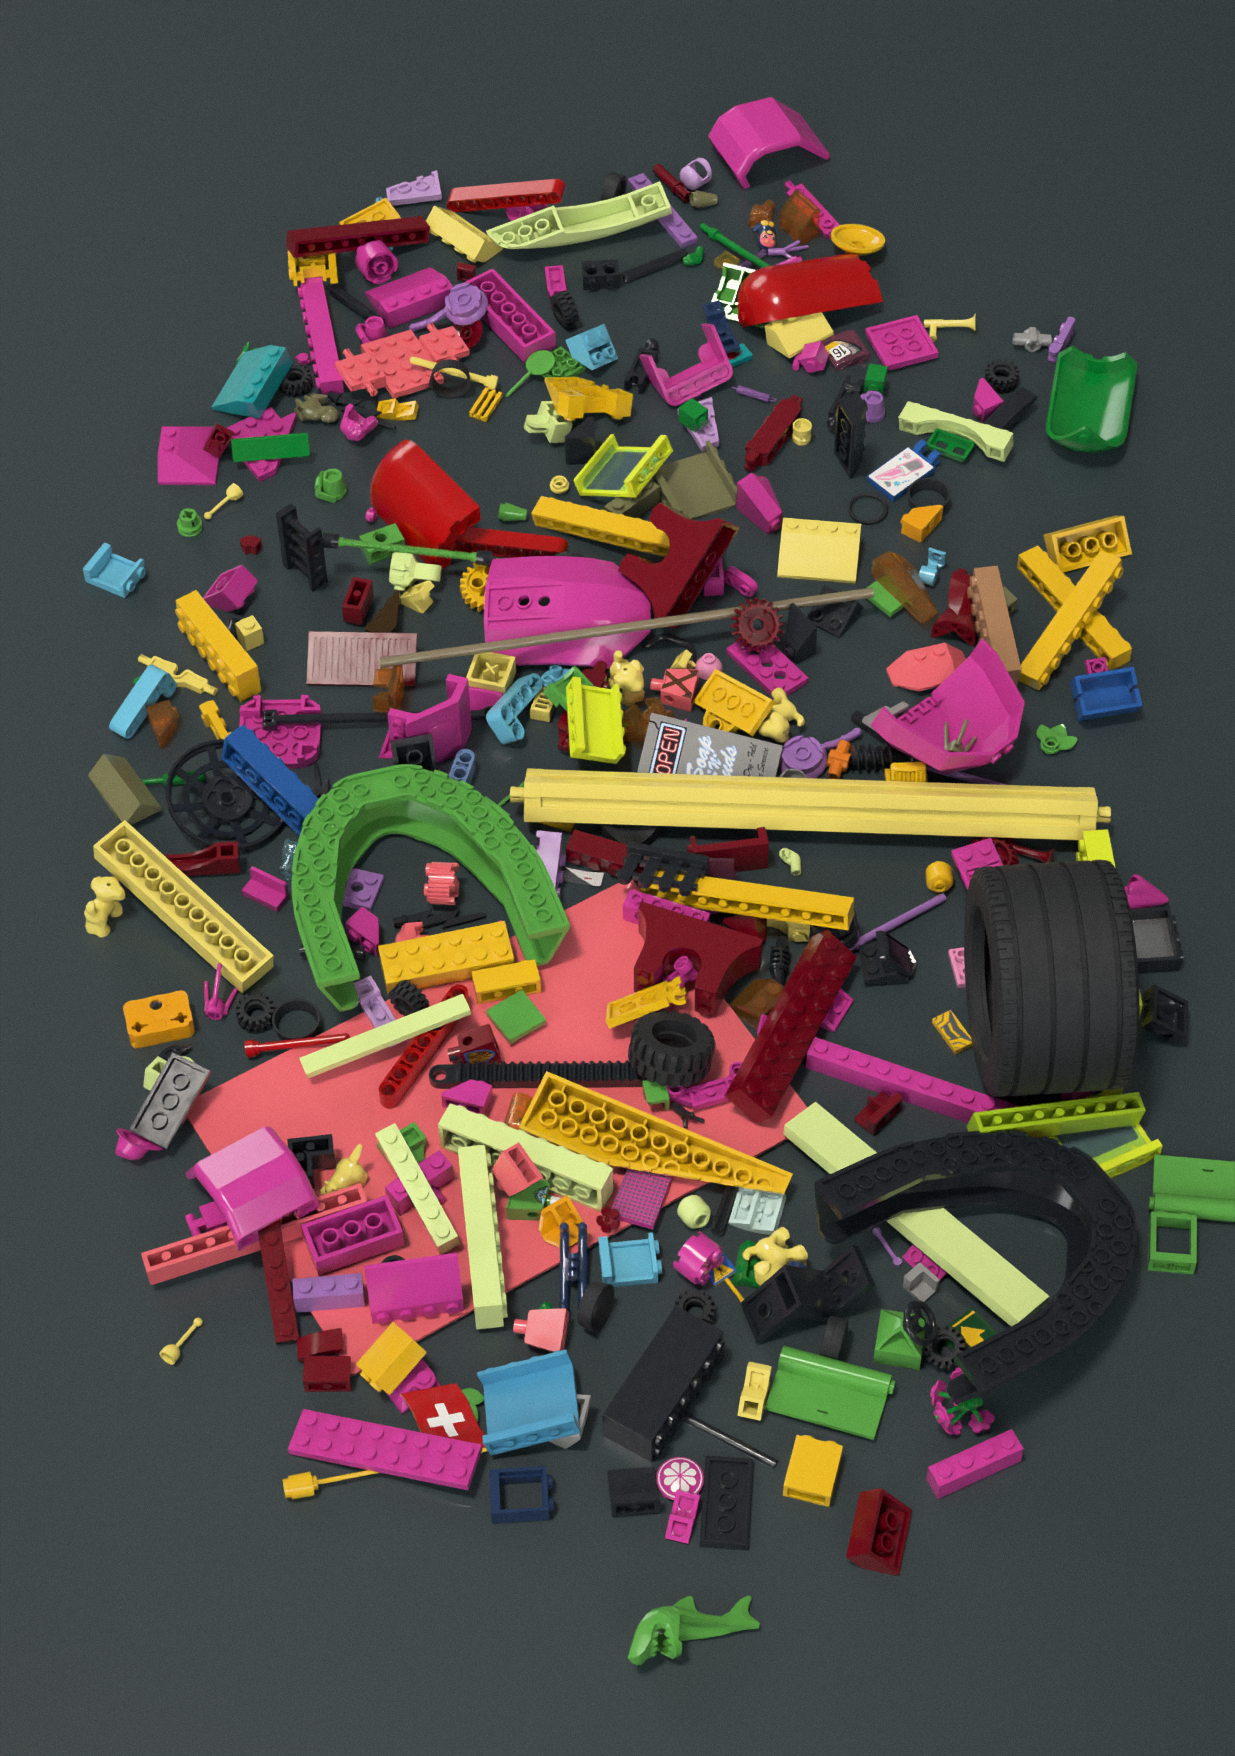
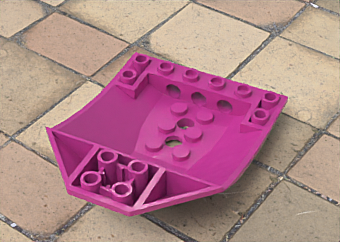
(581, 597)

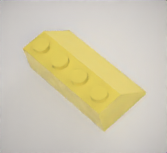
(462, 235)

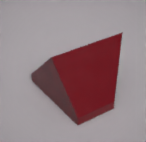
(749, 925)

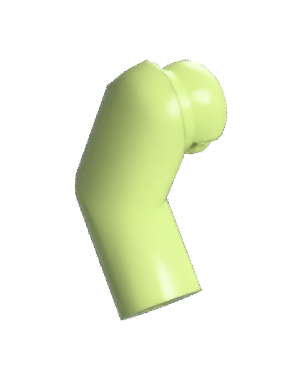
(792, 859)

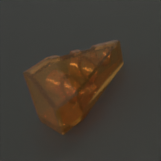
(904, 584)

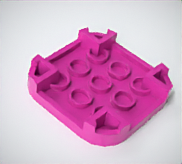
(295, 744)

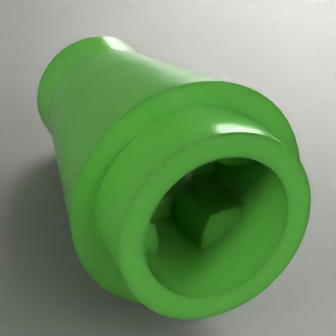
(511, 512)

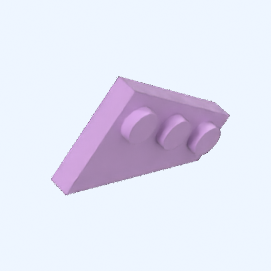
(708, 432)

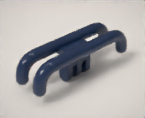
(572, 1265)

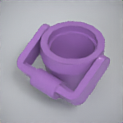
(875, 404)

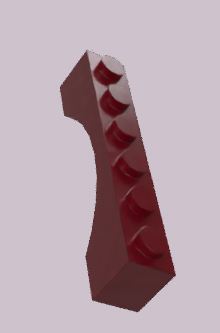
(216, 859)

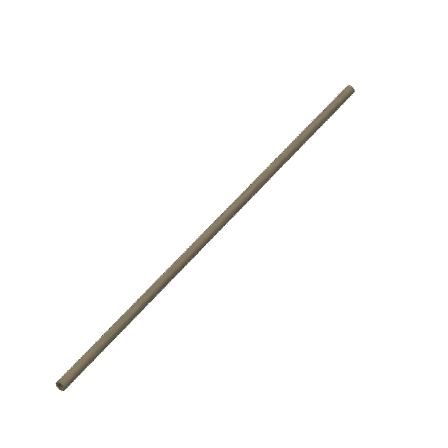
(613, 629)

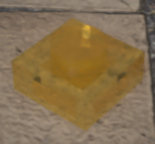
(726, 257)

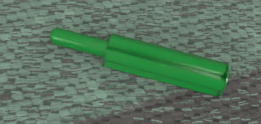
(177, 780)

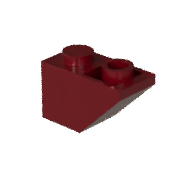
(218, 440)

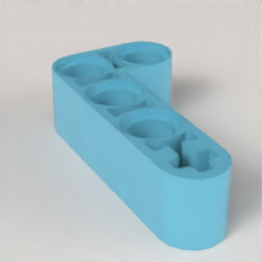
(144, 694)
(503, 715)

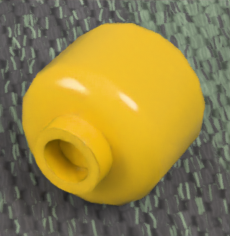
(939, 876)

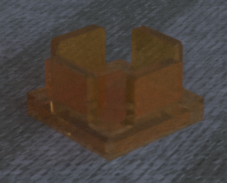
(393, 680)
(637, 723)

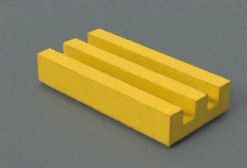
(491, 394)

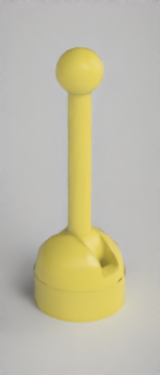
(233, 493)
(171, 1353)

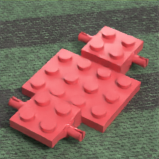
(388, 361)

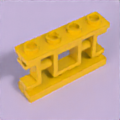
(313, 267)

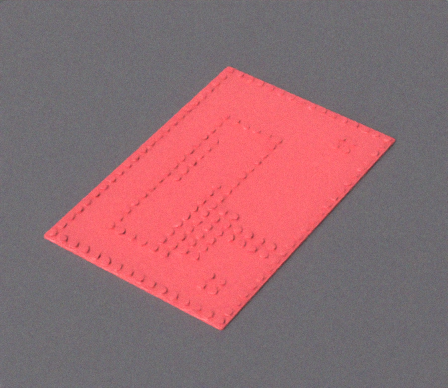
(578, 982)

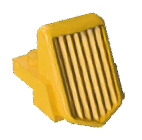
(906, 772)

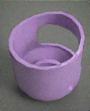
(690, 176)

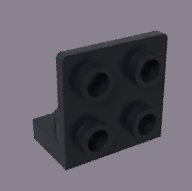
(833, 616)
(633, 1491)

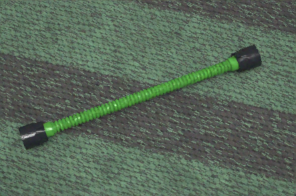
(480, 557)

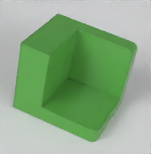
(655, 1093)

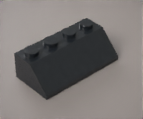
(850, 432)

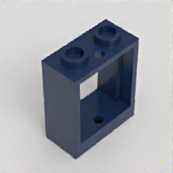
(517, 1476)

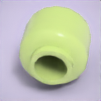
(694, 1211)

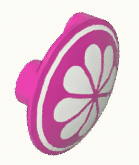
(679, 1474)

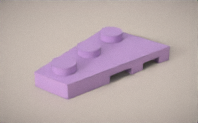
(421, 190)

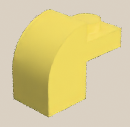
(755, 1391)

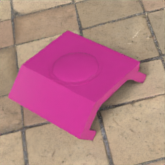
(446, 721)

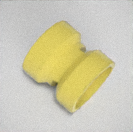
(802, 431)

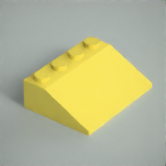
(819, 550)

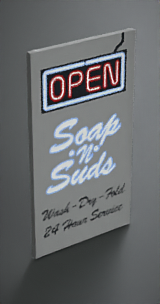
(695, 749)

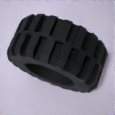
(671, 1048)

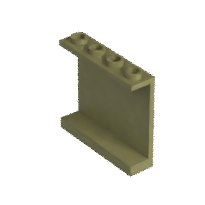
(697, 484)

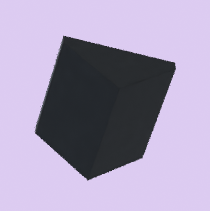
(580, 443)

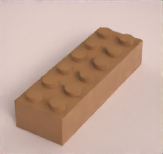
(993, 617)

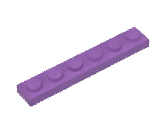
(672, 223)

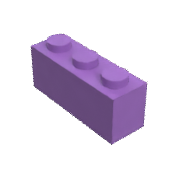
(328, 1292)

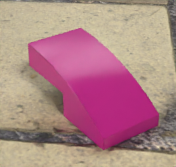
(682, 1516)

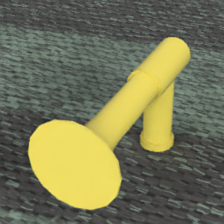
(933, 324)

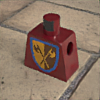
(476, 1046)

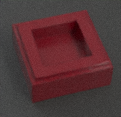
(465, 271)

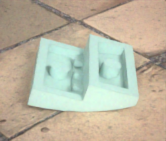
(757, 1211)

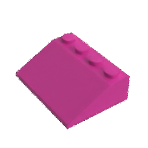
(410, 296)
(414, 1288)

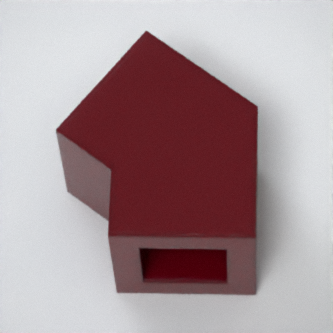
(250, 544)

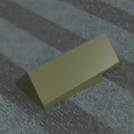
(123, 789)

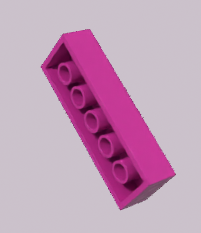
(512, 317)

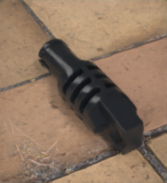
(779, 960)

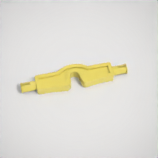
(185, 679)

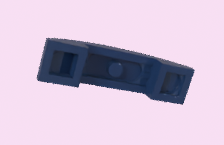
(715, 315)

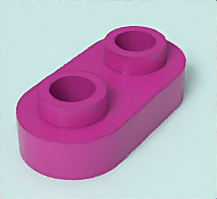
(740, 581)

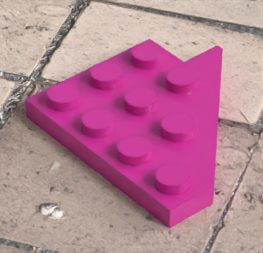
(267, 425)

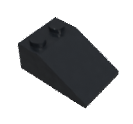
(415, 751)

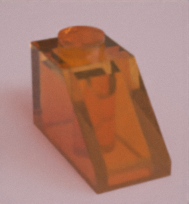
(163, 721)

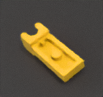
(211, 718)

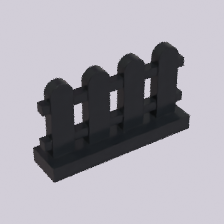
(663, 859)

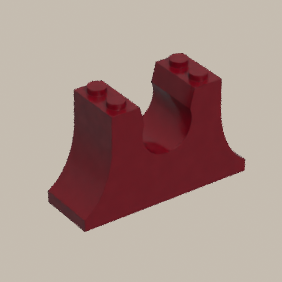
(691, 559)
(715, 951)

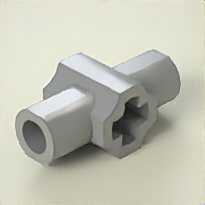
(1032, 339)

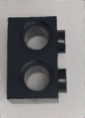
(600, 274)

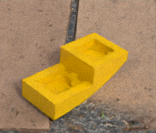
(397, 411)

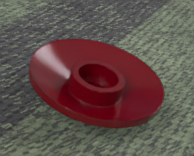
(470, 333)

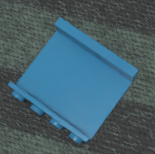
(530, 1402)

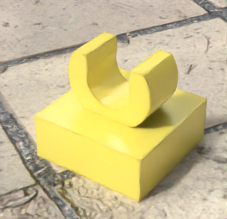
(682, 661)

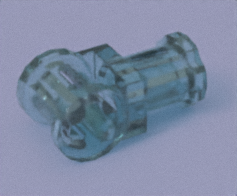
(287, 856)

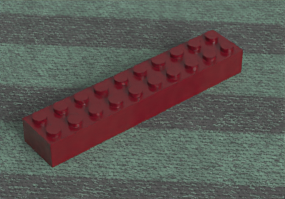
(791, 1027)

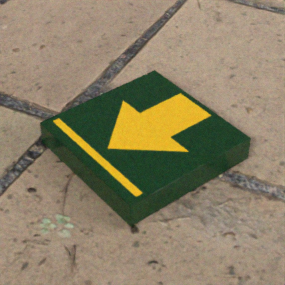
(972, 1327)

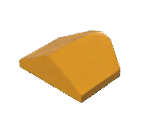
(554, 1215)

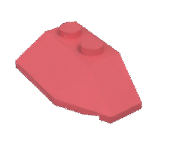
(925, 667)

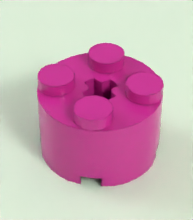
(376, 262)
(699, 1258)

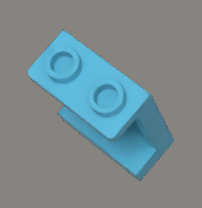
(113, 571)
(629, 1261)

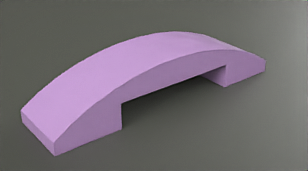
(373, 1003)

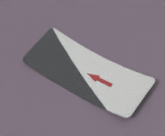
(582, 877)

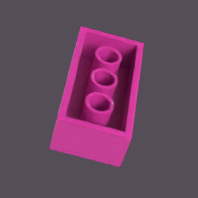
(352, 1235)

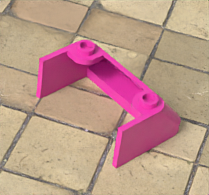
(695, 380)

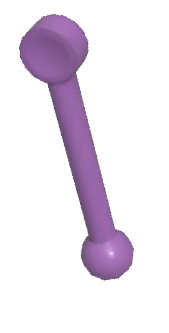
(897, 1262)

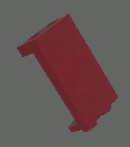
(747, 854)

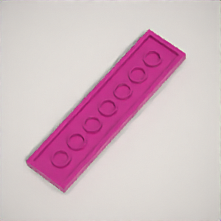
(385, 1449)

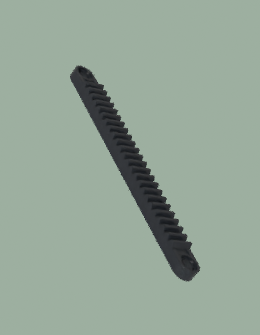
(530, 1075)

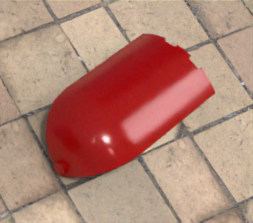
(806, 289)
(421, 501)

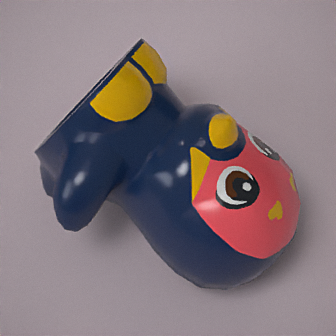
(766, 234)

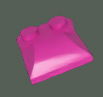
(419, 1378)

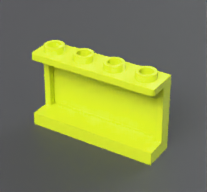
(595, 722)

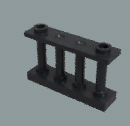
(291, 543)

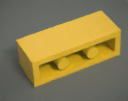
(506, 980)

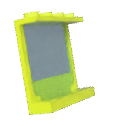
(621, 470)
(1114, 1148)

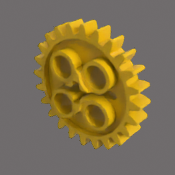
(474, 585)

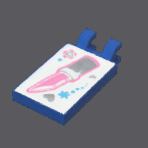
(903, 469)

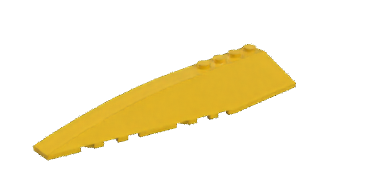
(639, 1141)

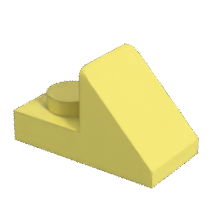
(418, 596)

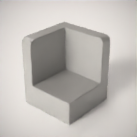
(921, 1283)

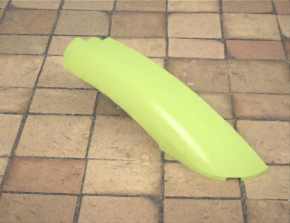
(583, 222)

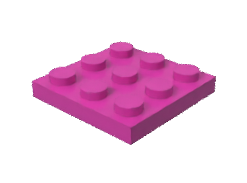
(901, 342)

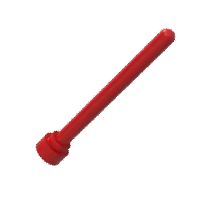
(253, 1047)

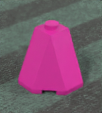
(759, 503)

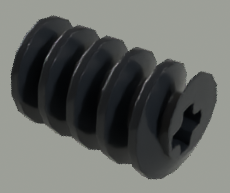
(871, 756)

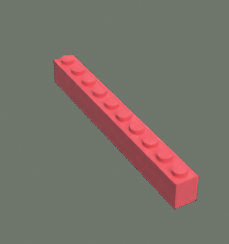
(219, 1246)

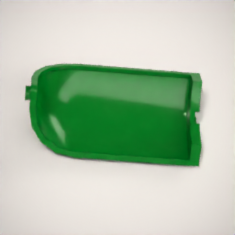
(1091, 400)

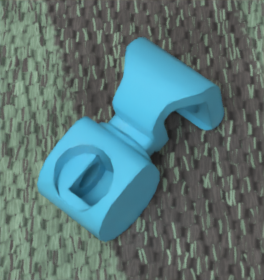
(930, 572)

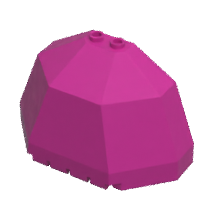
(975, 692)

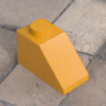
(921, 521)

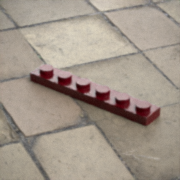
(278, 1283)

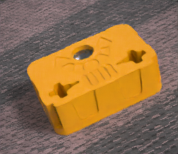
(158, 1019)

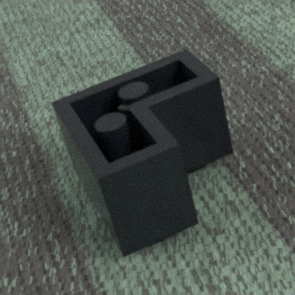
(313, 1153)

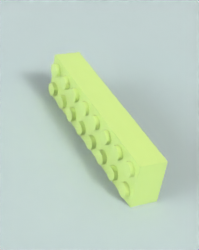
(566, 1171)
(482, 1237)

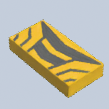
(952, 1032)

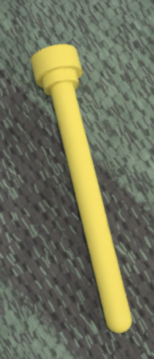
(489, 381)

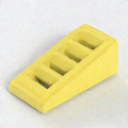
(540, 713)

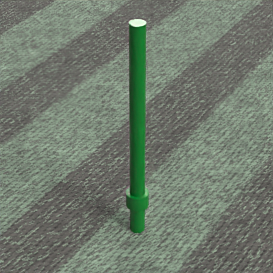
(715, 234)

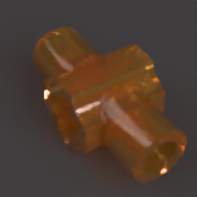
(761, 212)

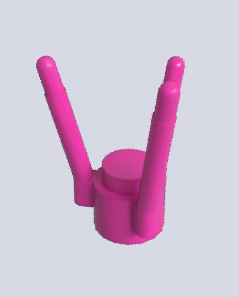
(215, 1008)

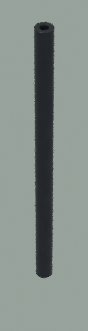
(730, 1440)

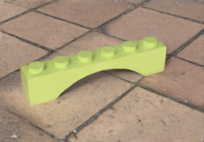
(922, 419)
(417, 1188)

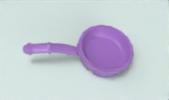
(463, 307)
(809, 754)

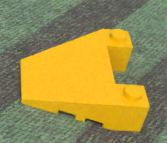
(578, 396)

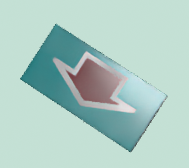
(740, 356)

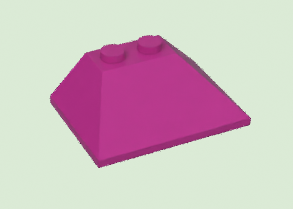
(183, 458)

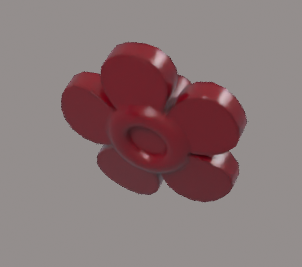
(608, 1219)

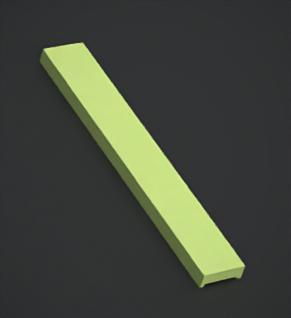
(932, 1231)

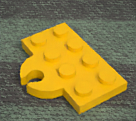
(732, 704)

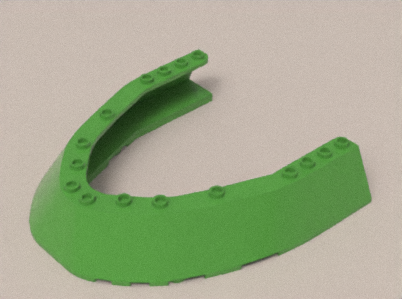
(433, 811)

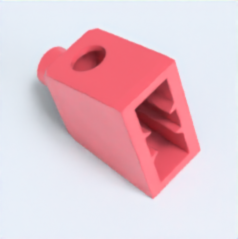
(515, 1170)
(544, 1329)

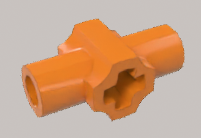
(839, 759)

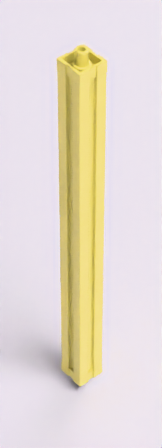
(809, 804)

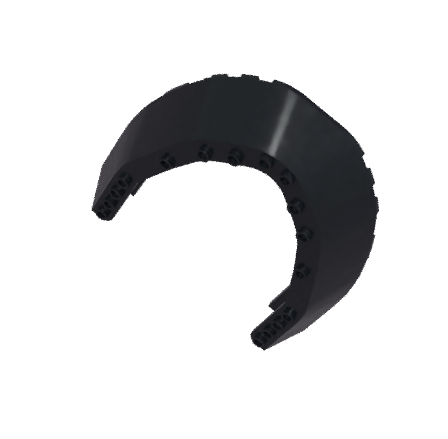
(1008, 1173)

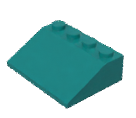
(254, 381)

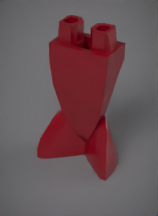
(958, 615)

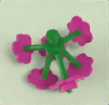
(950, 1422)

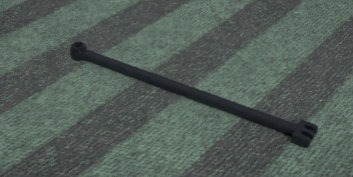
(271, 719)

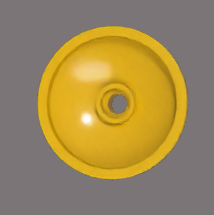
(857, 239)

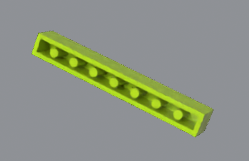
(1062, 1116)

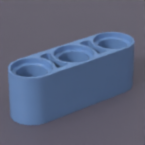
(463, 766)

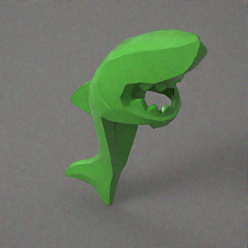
(669, 1625)

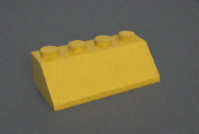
(1080, 544)

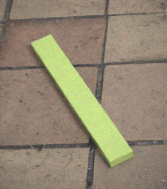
(385, 1036)

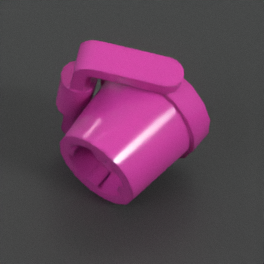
(373, 328)

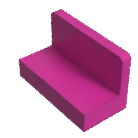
(266, 889)

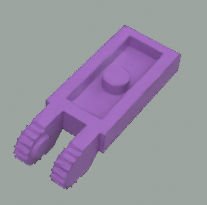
(1061, 341)

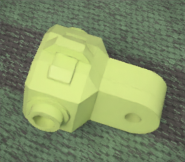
(406, 571)

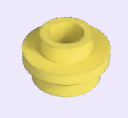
(559, 484)

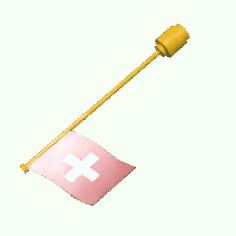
(437, 1412)

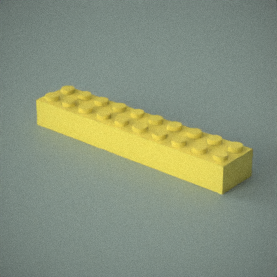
(183, 906)

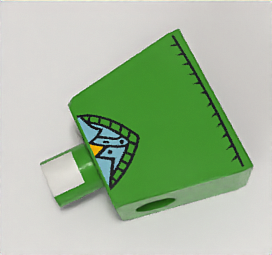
(529, 1202)

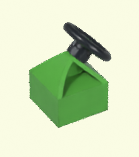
(902, 1335)

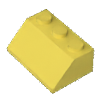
(793, 333)

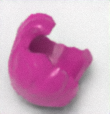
(355, 426)

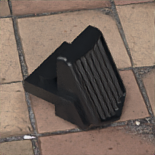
(886, 960)

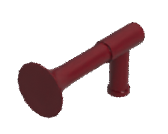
(1046, 857)

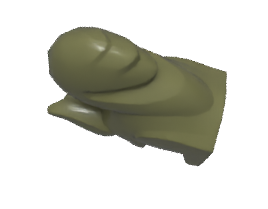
(314, 410)

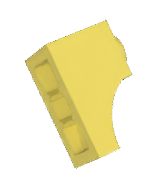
(794, 931)

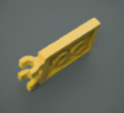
(644, 1002)

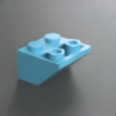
(592, 347)

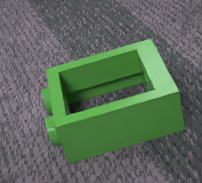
(1172, 1261)

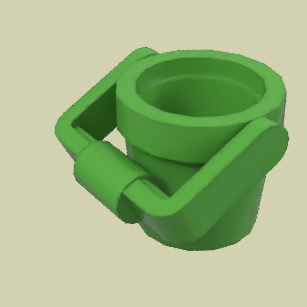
(331, 484)

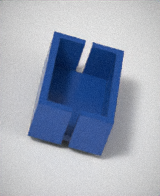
(1105, 694)

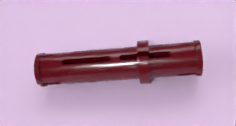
(676, 186)

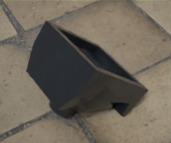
(1165, 1013)

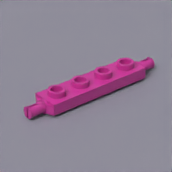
(826, 221)

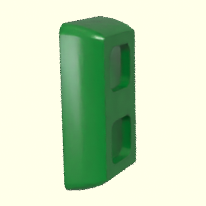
(953, 442)

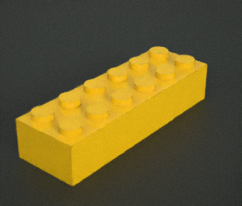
(218, 646)
(445, 956)

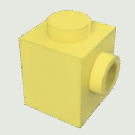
(249, 633)

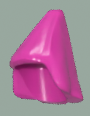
(1143, 894)

